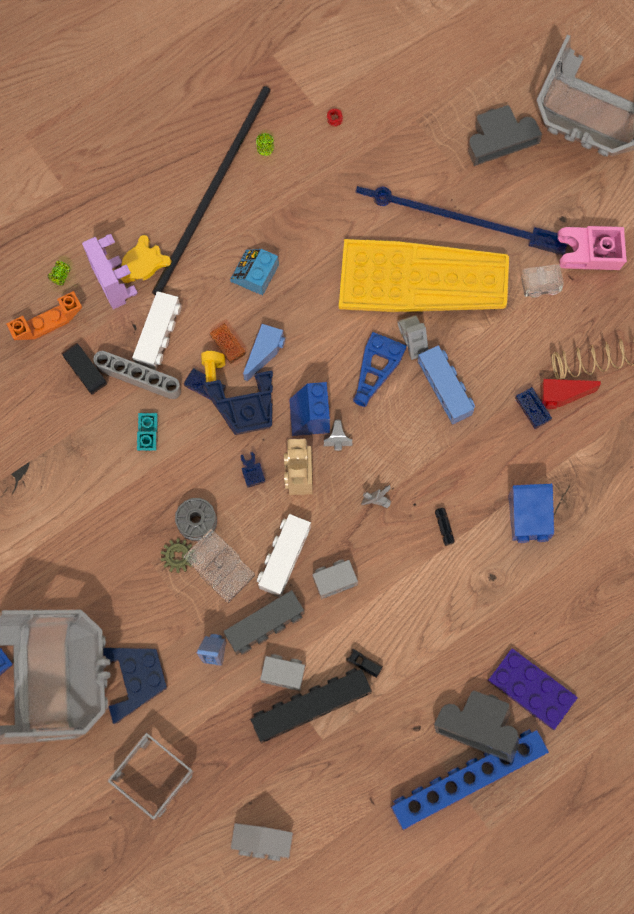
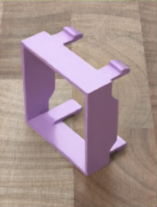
(108, 279)

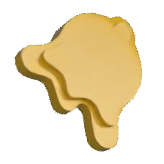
(143, 260)

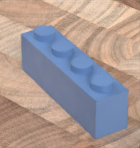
(445, 384)

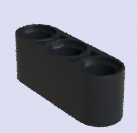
(84, 368)

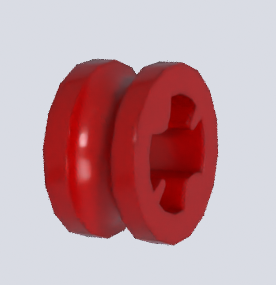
(336, 122)

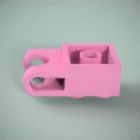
(593, 247)

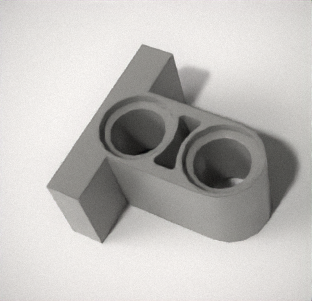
(414, 335)

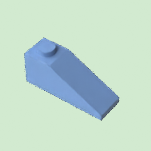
(265, 348)
(212, 650)

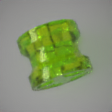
(265, 139)

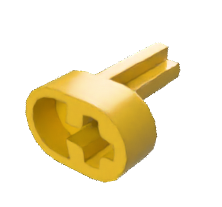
(211, 361)

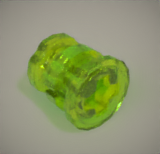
(59, 273)

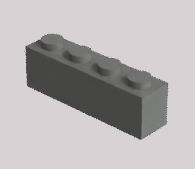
(264, 622)

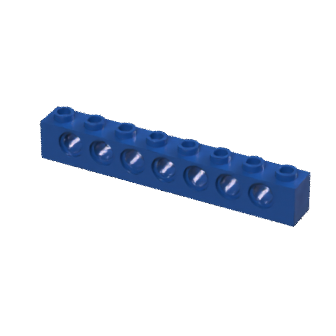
(406, 818)

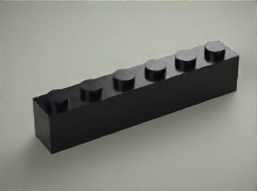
(311, 705)

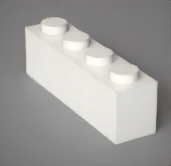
(156, 330)
(284, 556)

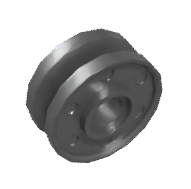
(190, 509)

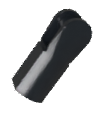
(367, 665)

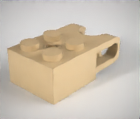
(299, 466)

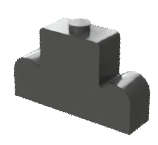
(501, 135)
(480, 725)

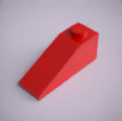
(561, 392)

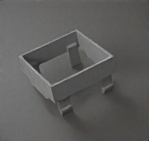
(117, 776)

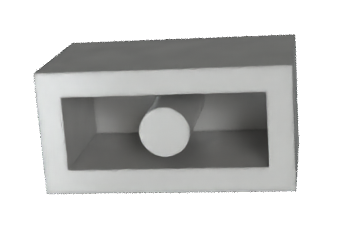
(335, 578)
(282, 672)

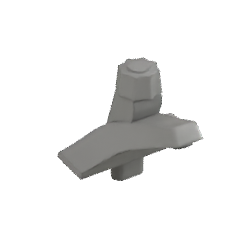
(338, 437)
(377, 497)

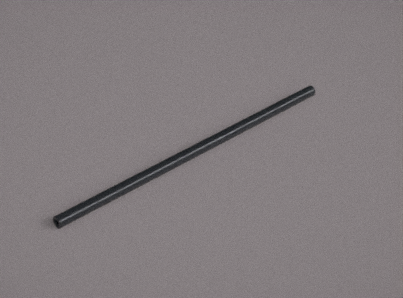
(212, 189)

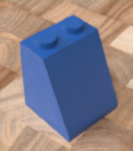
(310, 410)
(531, 512)

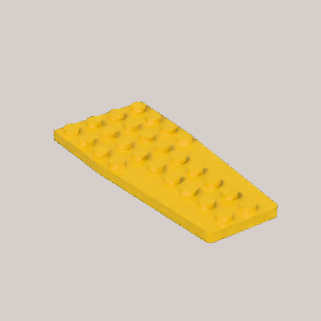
(420, 277)

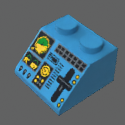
(255, 270)

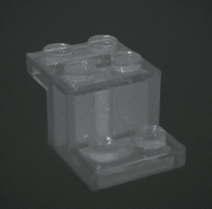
(219, 565)

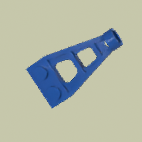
(385, 348)

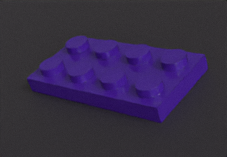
(532, 689)

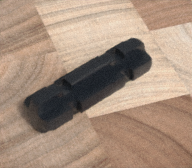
(444, 526)

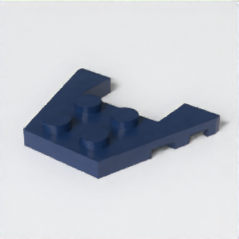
(244, 412)
(141, 676)

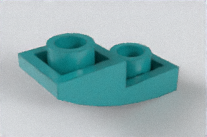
(147, 432)

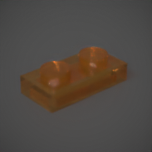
(227, 343)

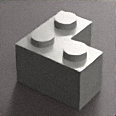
(261, 842)

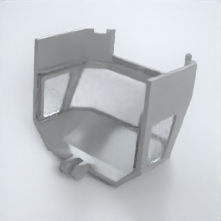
(583, 110)
(55, 674)

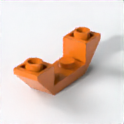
(47, 321)

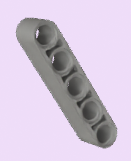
(132, 368)

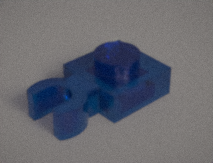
(252, 472)

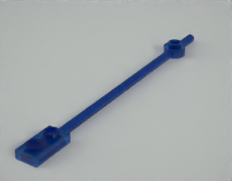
(538, 239)

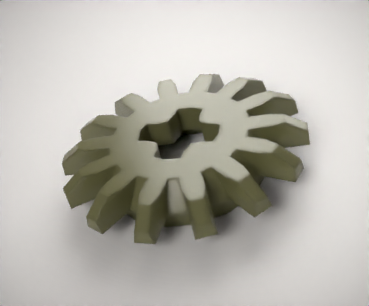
(169, 555)

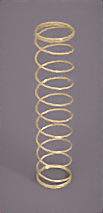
(562, 375)

